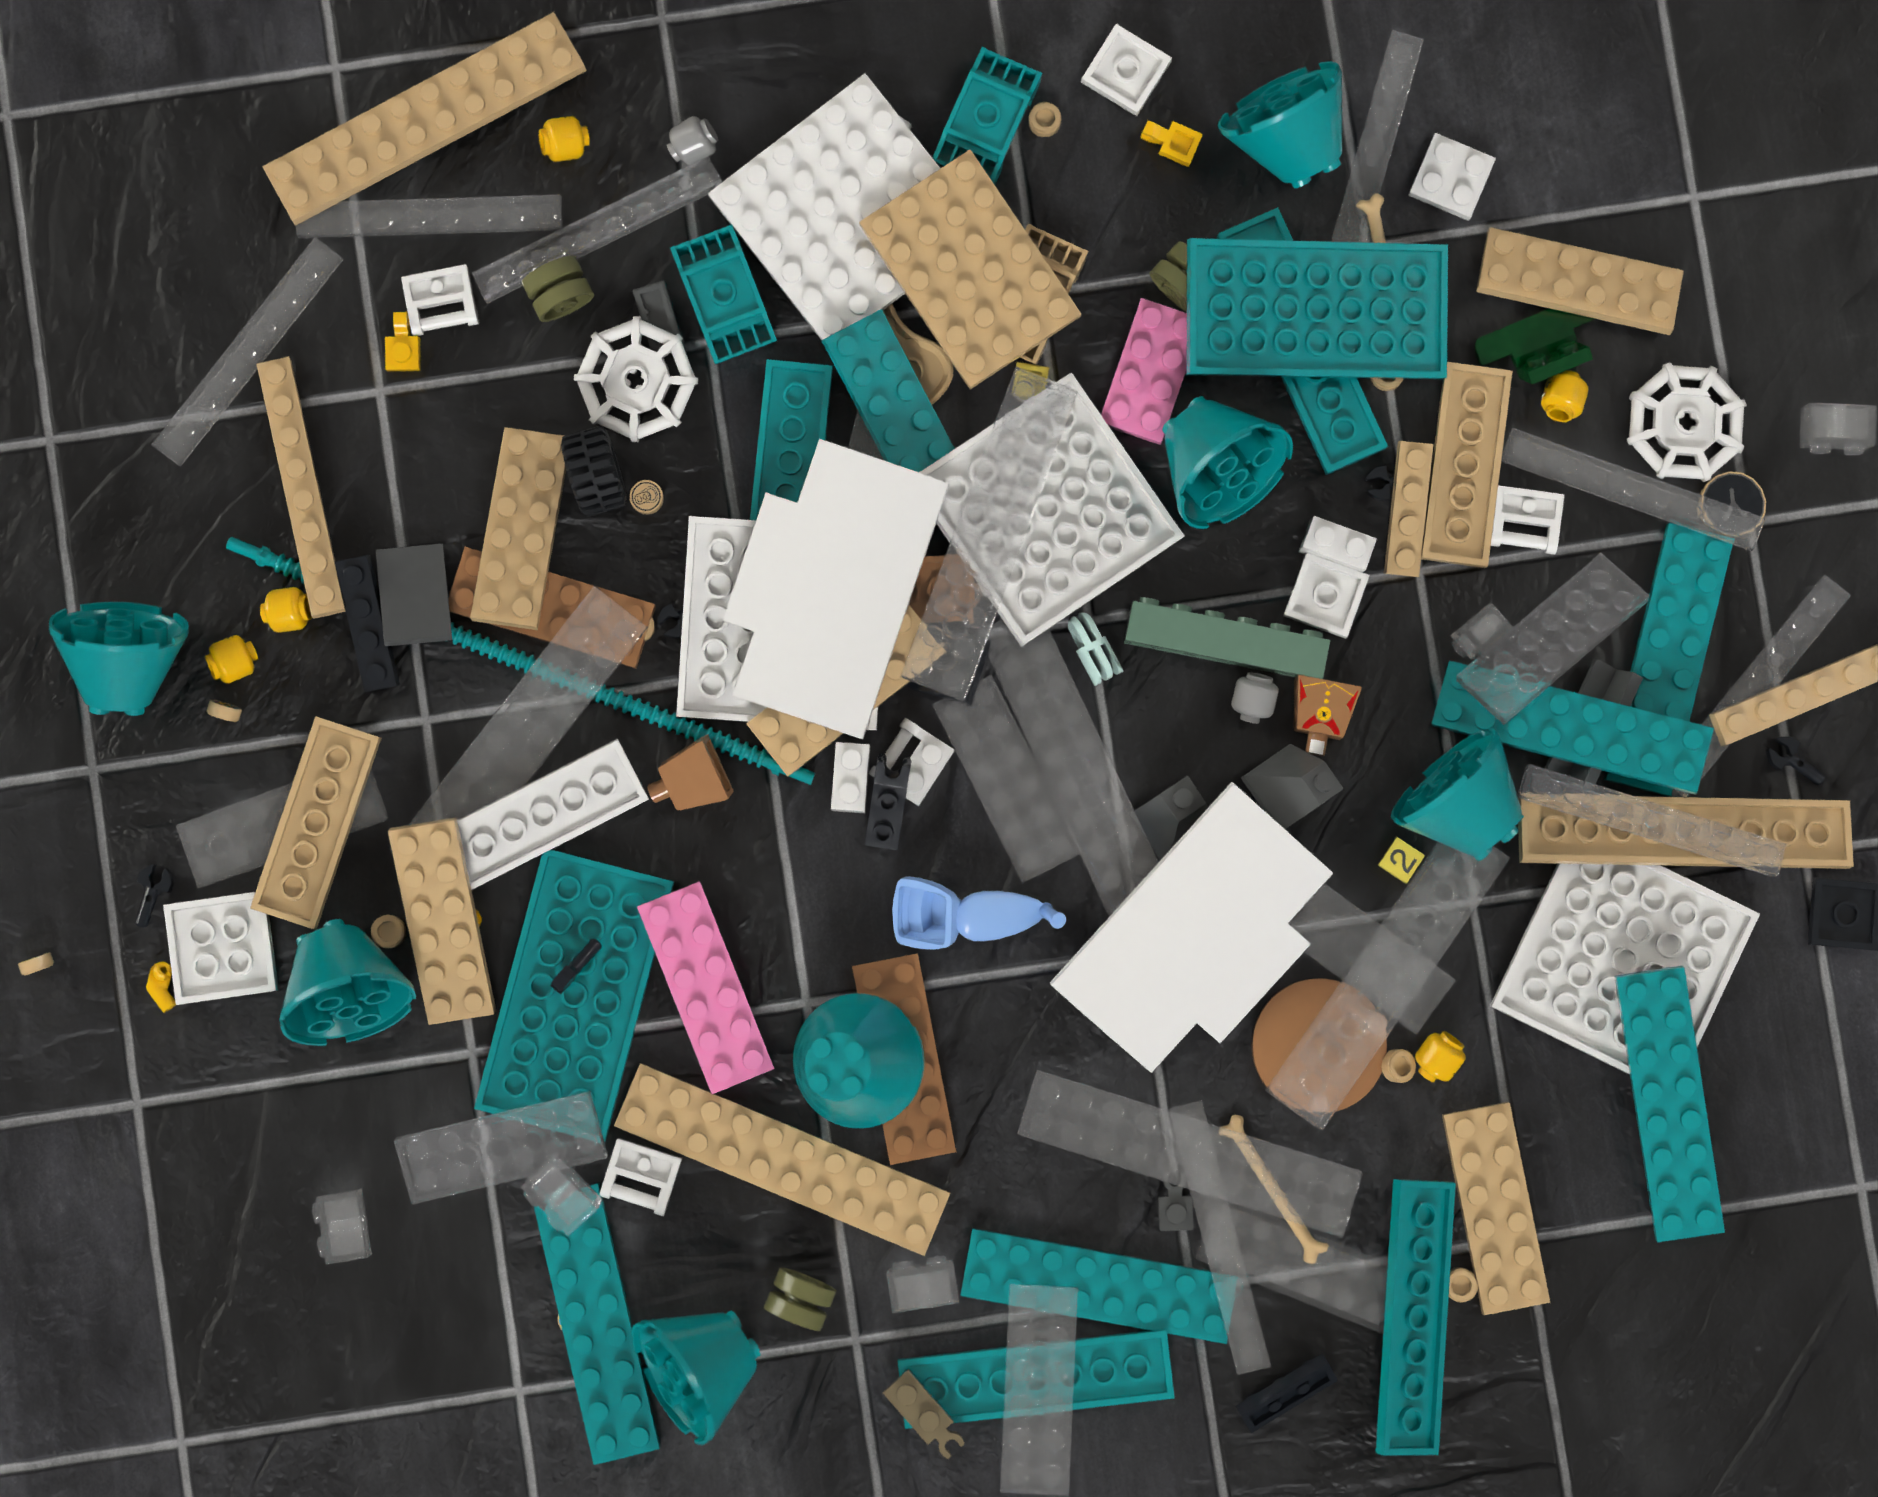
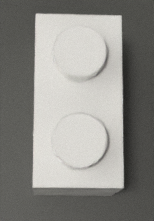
(1337, 544)
(850, 777)

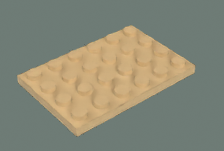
(970, 269)

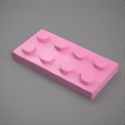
(1148, 372)

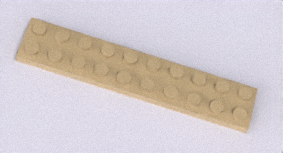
(424, 118)
(1814, 833)
(782, 1159)

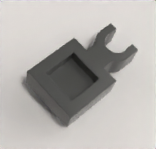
(1175, 1210)

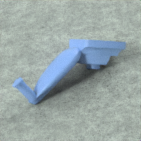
(933, 915)

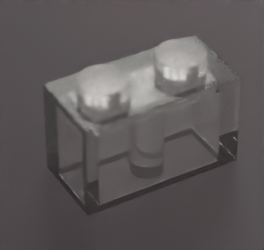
(1838, 427)
(1480, 632)
(561, 1194)
(342, 1226)
(922, 1284)

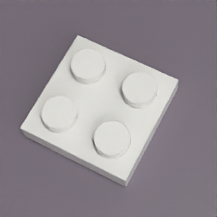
(1126, 69)
(1452, 176)
(1326, 595)

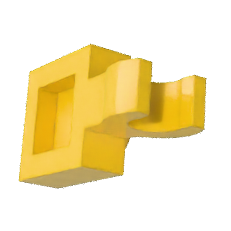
(1177, 143)
(403, 350)

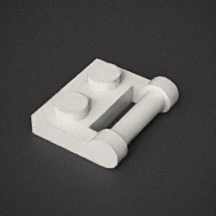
(438, 289)
(1528, 508)
(926, 760)
(644, 1166)

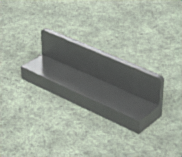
(1605, 684)

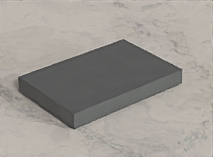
(413, 595)

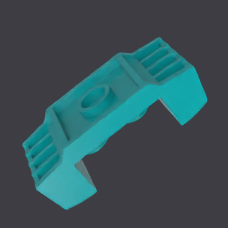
(988, 111)
(723, 294)

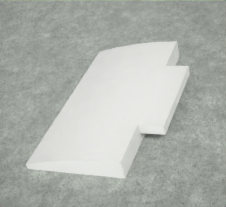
(832, 586)
(1197, 933)

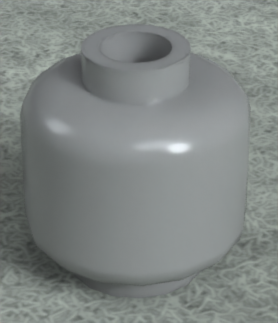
(692, 140)
(1255, 697)

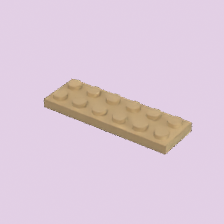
(1580, 281)
(1466, 465)
(520, 530)
(797, 741)
(315, 823)
(442, 921)
(1496, 1208)

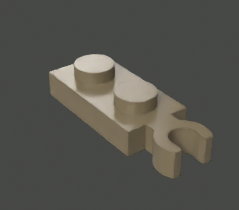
(922, 1411)

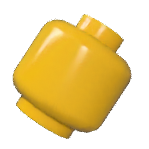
(563, 138)
(1564, 396)
(286, 609)
(231, 659)
(1440, 1056)

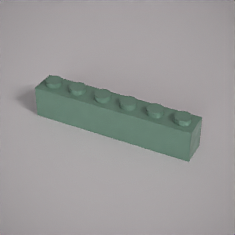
(1226, 640)

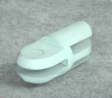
(1093, 649)

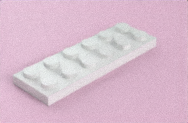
(549, 812)

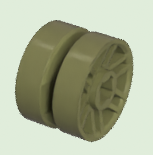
(1172, 275)
(557, 288)
(799, 1299)

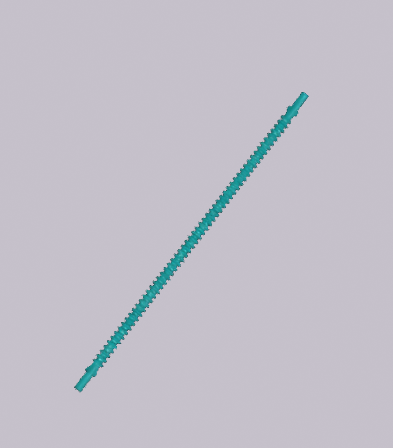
(264, 557)

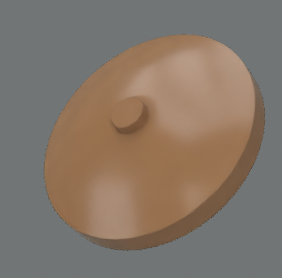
(1284, 1023)

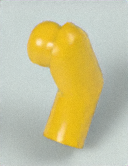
(158, 986)

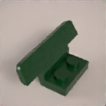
(1537, 345)

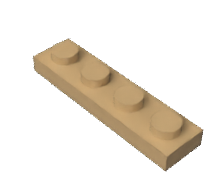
(1408, 508)

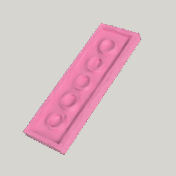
(705, 987)

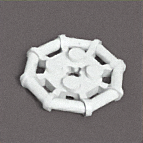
(654, 372)
(1671, 433)

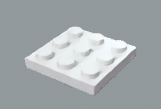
(219, 949)

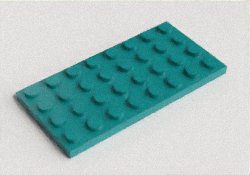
(1316, 309)
(581, 1038)

